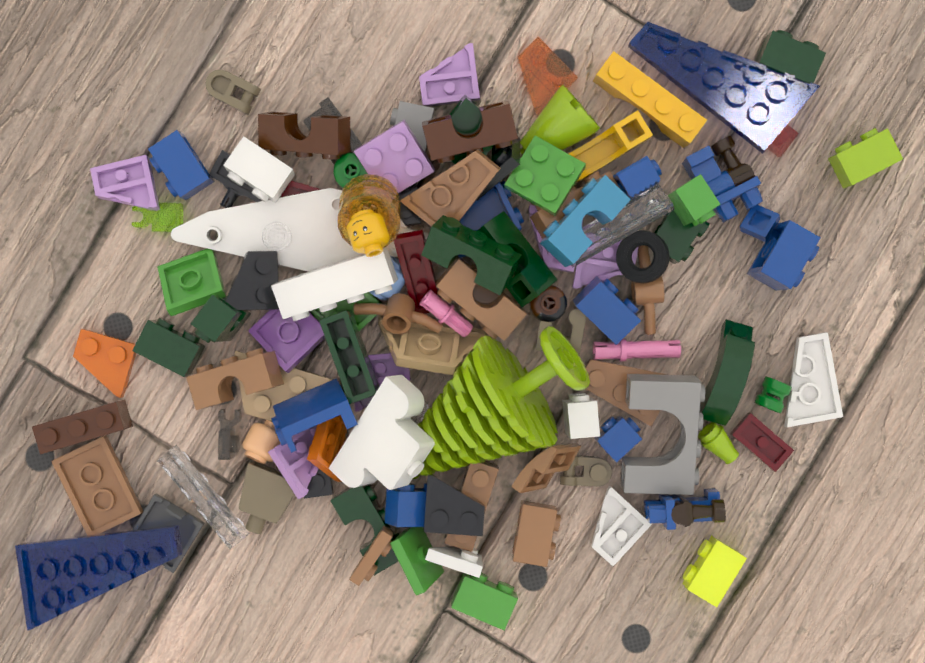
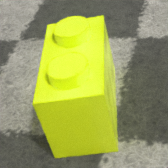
(713, 570)

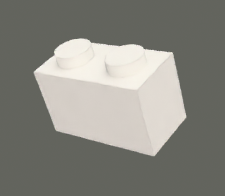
(259, 170)
(581, 416)

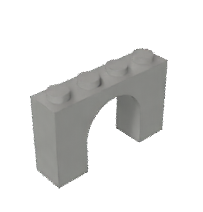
(676, 469)

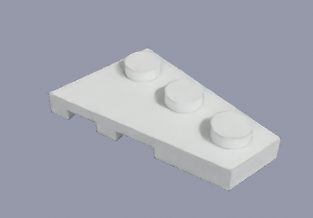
(813, 383)

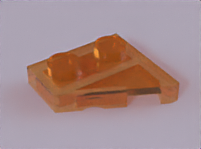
(543, 73)

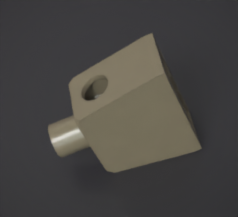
(264, 496)

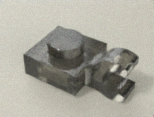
(227, 441)

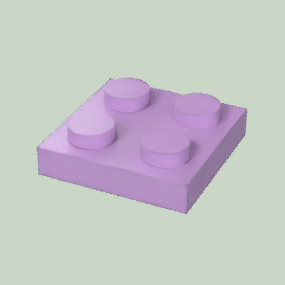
(395, 157)

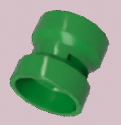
(776, 389)

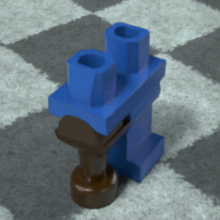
(728, 185)
(685, 510)

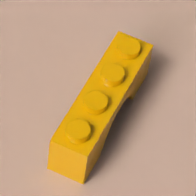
(633, 86)
(612, 143)

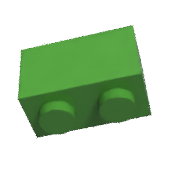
(694, 201)
(485, 600)

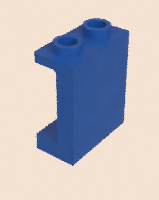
(490, 206)
(310, 410)

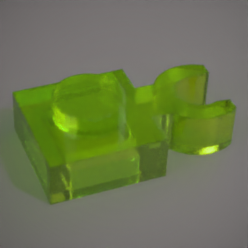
(162, 220)

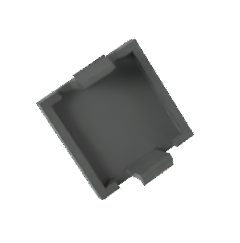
(164, 513)

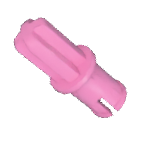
(446, 313)

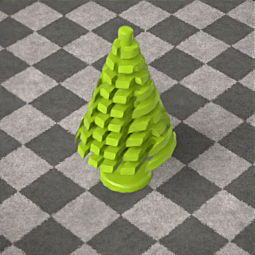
(497, 405)

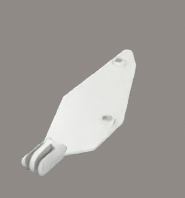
(308, 215)

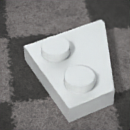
(617, 527)
(457, 559)

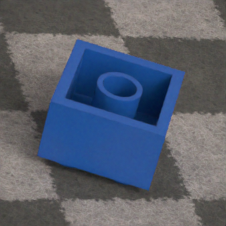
(784, 256)

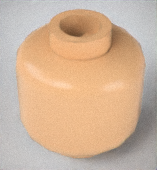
(259, 441)

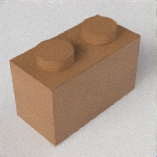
(535, 533)

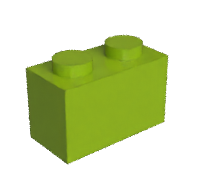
(865, 158)

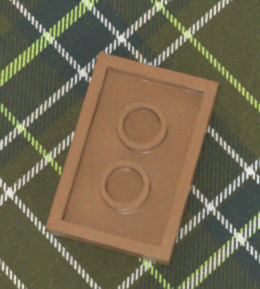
(97, 486)

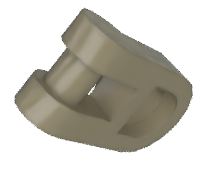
(223, 85)
(578, 321)
(595, 472)

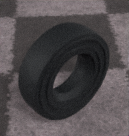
(655, 269)

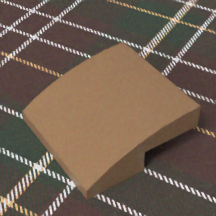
(541, 468)

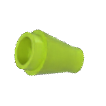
(716, 440)

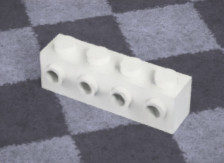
(334, 283)

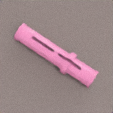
(636, 349)

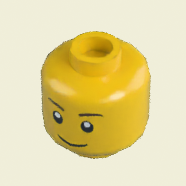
(368, 233)

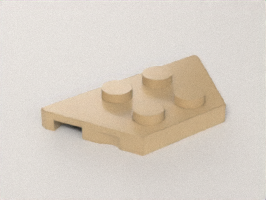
(428, 350)
(295, 383)

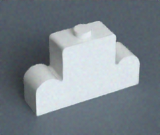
(386, 440)

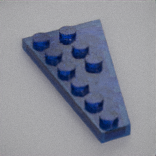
(731, 87)
(78, 569)

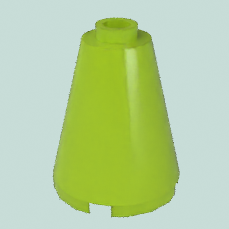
(561, 122)

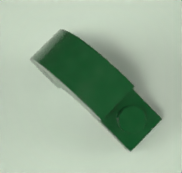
(729, 374)

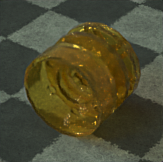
(369, 191)

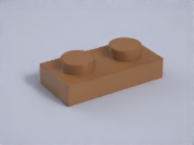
(366, 568)

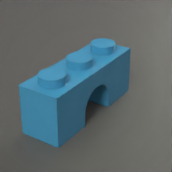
(566, 238)

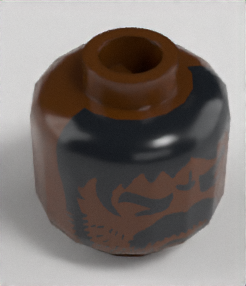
(545, 314)

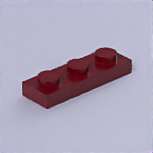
(416, 269)

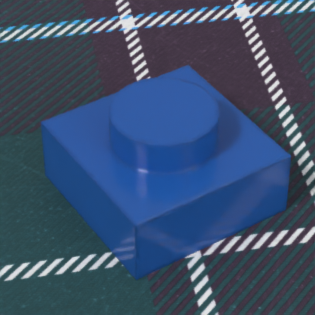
(760, 223)

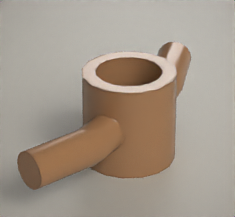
(647, 293)
(398, 314)

